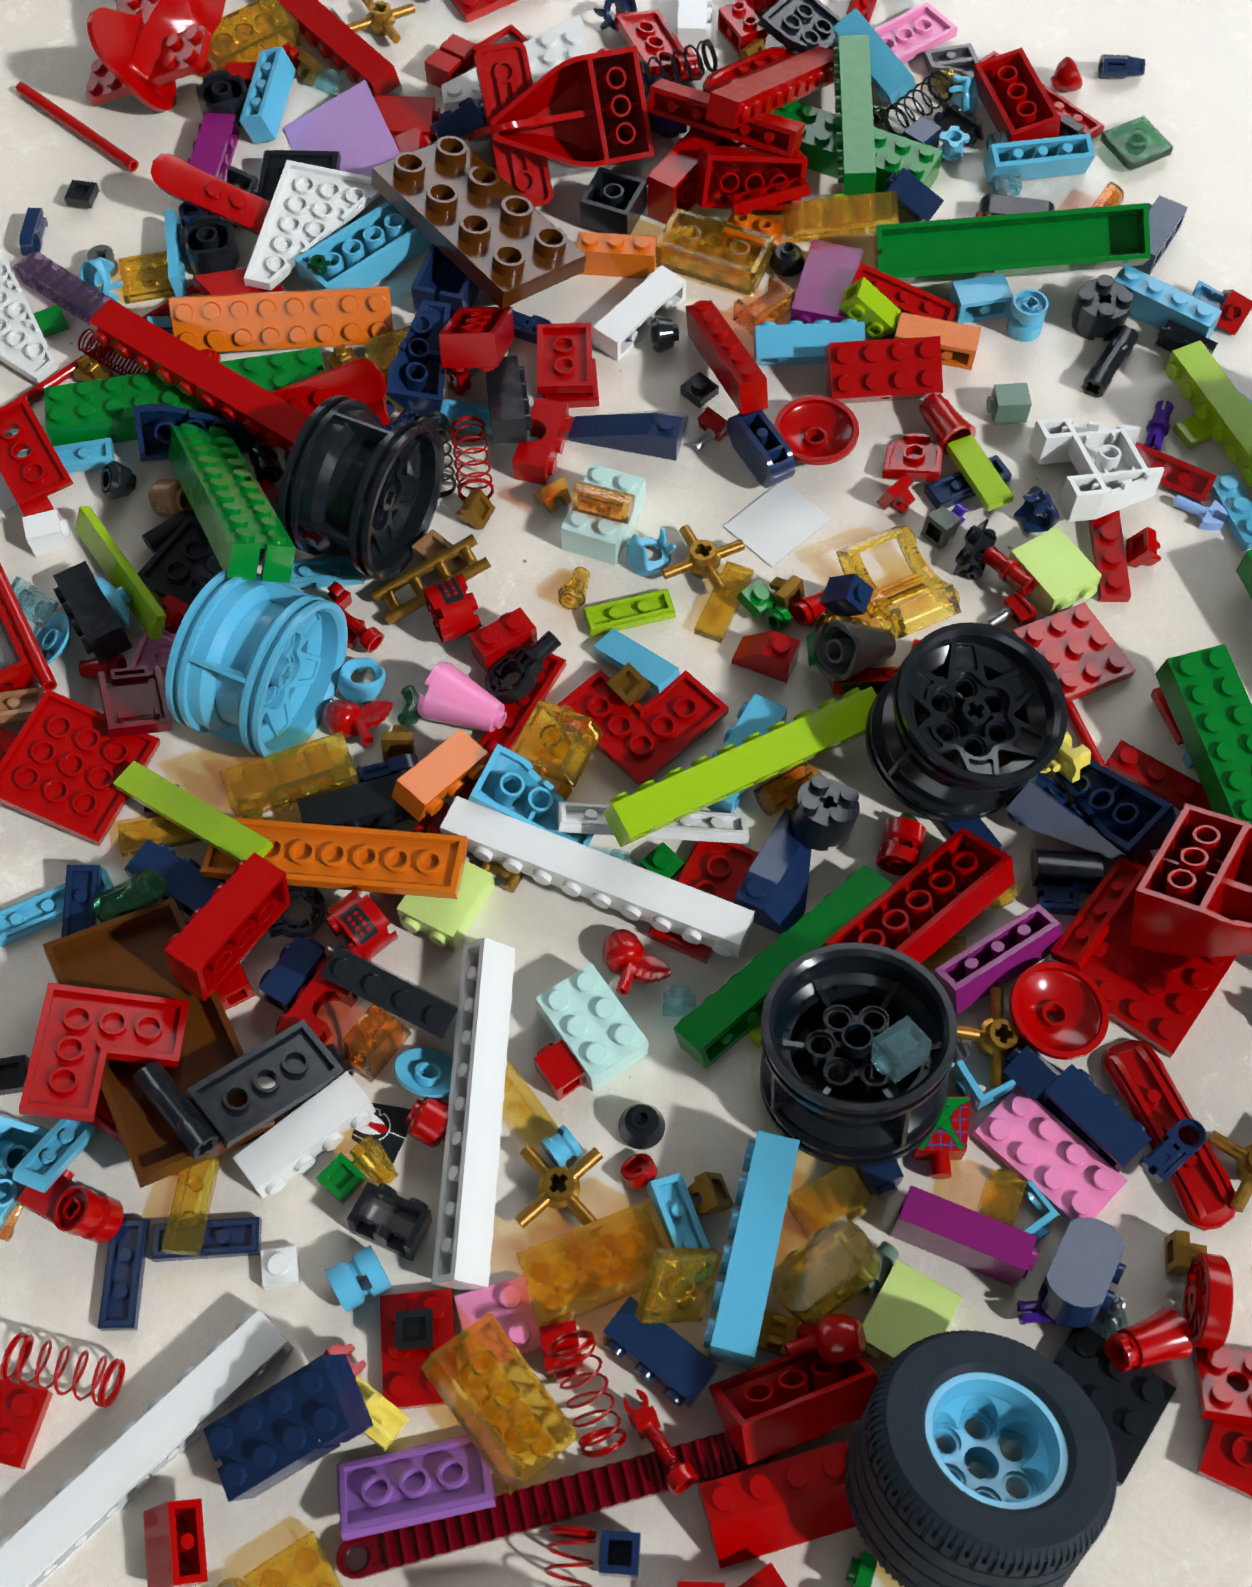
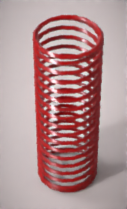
(104, 356)

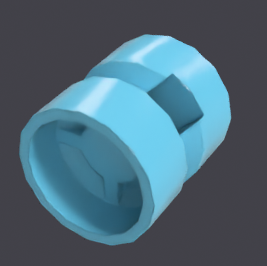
(1027, 315)
(346, 1285)

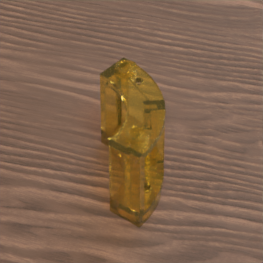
(901, 620)

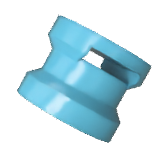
(561, 1146)

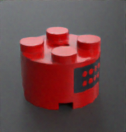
(452, 608)
(360, 924)

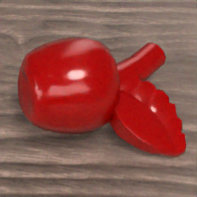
(354, 720)
(626, 957)
(836, 1337)

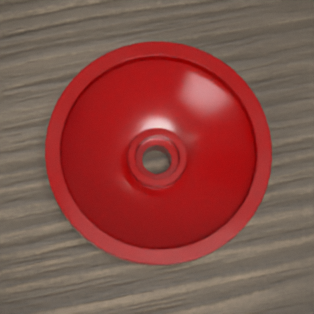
(818, 429)
(1072, 1001)

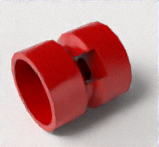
(900, 845)
(88, 1214)

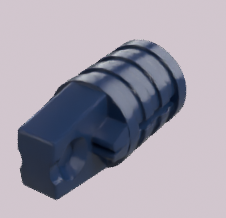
(1120, 66)

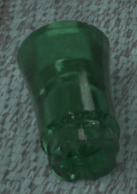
(131, 895)

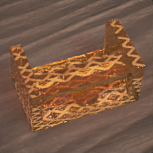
(768, 307)

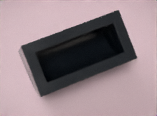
(1065, 867)

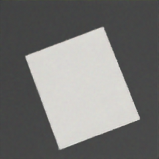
(777, 522)

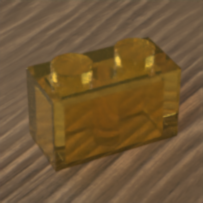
(829, 1199)

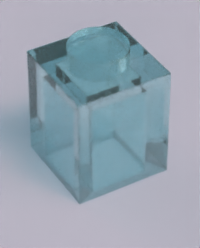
(900, 1049)

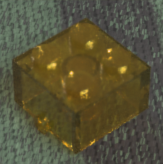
(558, 742)

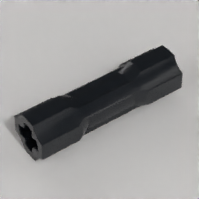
(1118, 349)
(189, 1126)

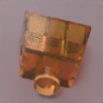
(375, 1040)

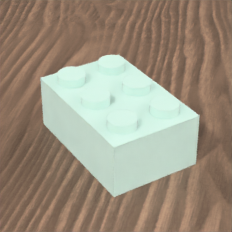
(598, 536)
(592, 1025)

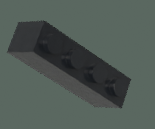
(508, 402)
(91, 612)
(356, 805)
(389, 991)

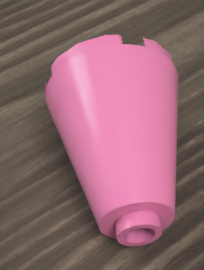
(459, 701)

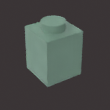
(1009, 403)

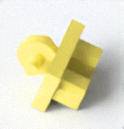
(1069, 760)
(386, 1417)

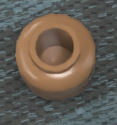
(168, 498)

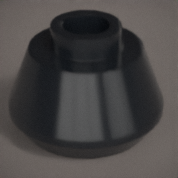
(787, 260)
(663, 333)
(117, 480)
(641, 1126)

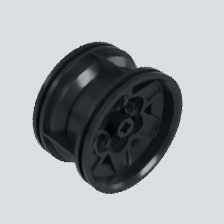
(361, 486)
(1005, 695)
(853, 1119)

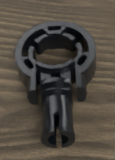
(524, 661)
(291, 929)

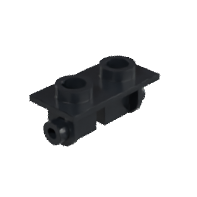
(953, 115)
(1177, 336)
(969, 558)

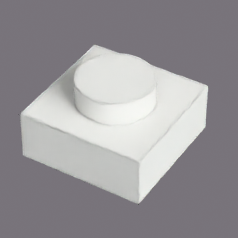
(280, 1267)

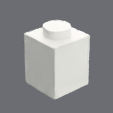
(46, 532)

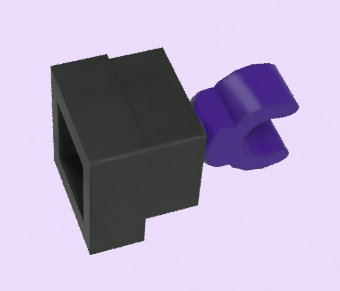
(943, 524)

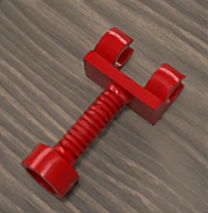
(369, 638)
(647, 1424)

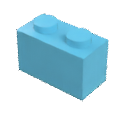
(981, 298)

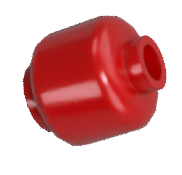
(428, 1121)

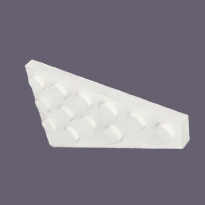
(543, 53)
(304, 211)
(20, 335)

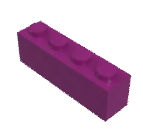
(215, 144)
(998, 957)

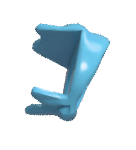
(968, 99)
(98, 272)
(638, 558)
(361, 692)

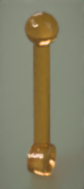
(8, 1231)

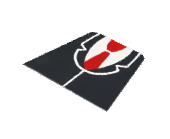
(387, 1126)

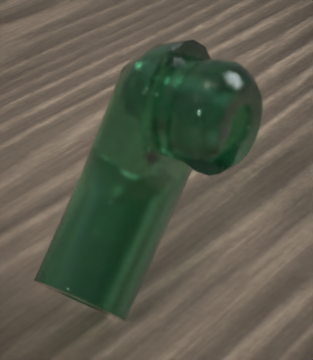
(409, 712)

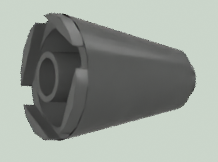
(850, 647)

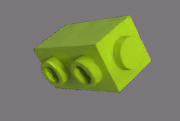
(869, 305)

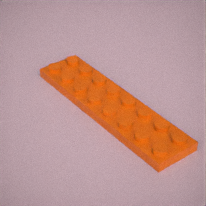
(282, 319)
(355, 858)

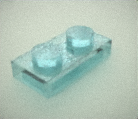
(35, 604)

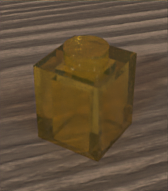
(1001, 1196)

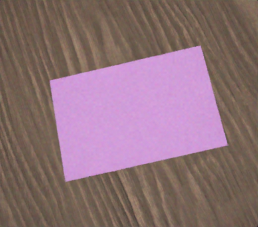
(346, 125)

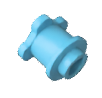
(953, 143)

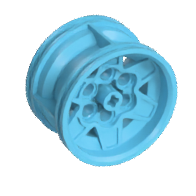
(255, 663)

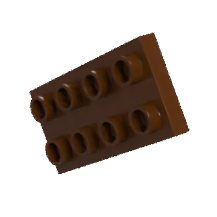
(478, 220)
(131, 958)

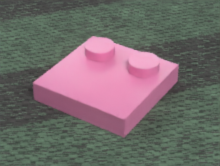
(511, 1308)

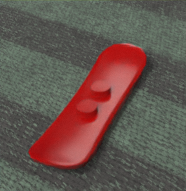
(746, 67)
(209, 193)
(355, 379)
(1155, 1102)

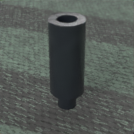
(157, 536)

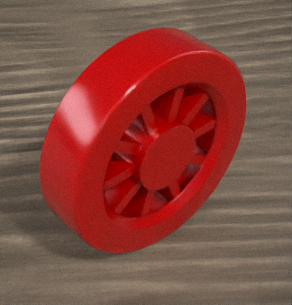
(1208, 1300)

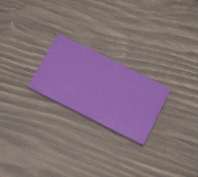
(412, 1487)

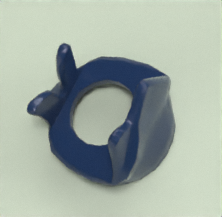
(621, 6)
(1037, 511)

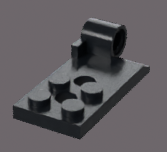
(292, 1059)

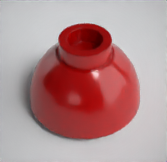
(1066, 76)

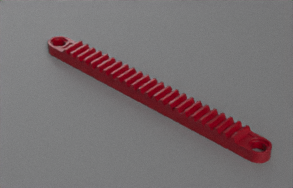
(541, 1506)

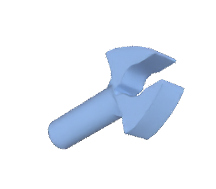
(1204, 513)

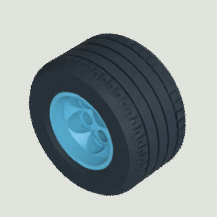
(1005, 1428)

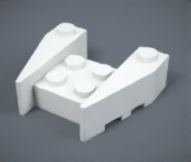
(1107, 465)

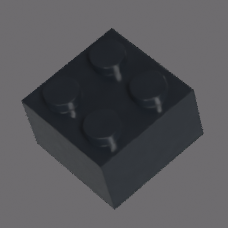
(613, 202)

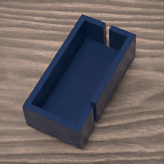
(442, 282)
(282, 1426)

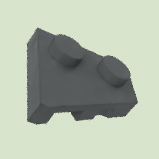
(956, 57)

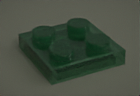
(1136, 143)

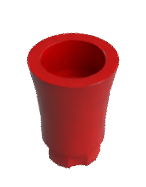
(944, 420)
(1150, 1341)

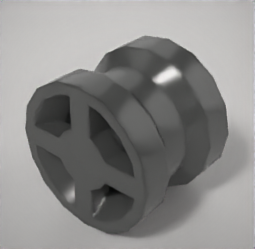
(104, 252)

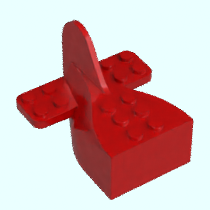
(149, 48)
(575, 115)
(1198, 889)

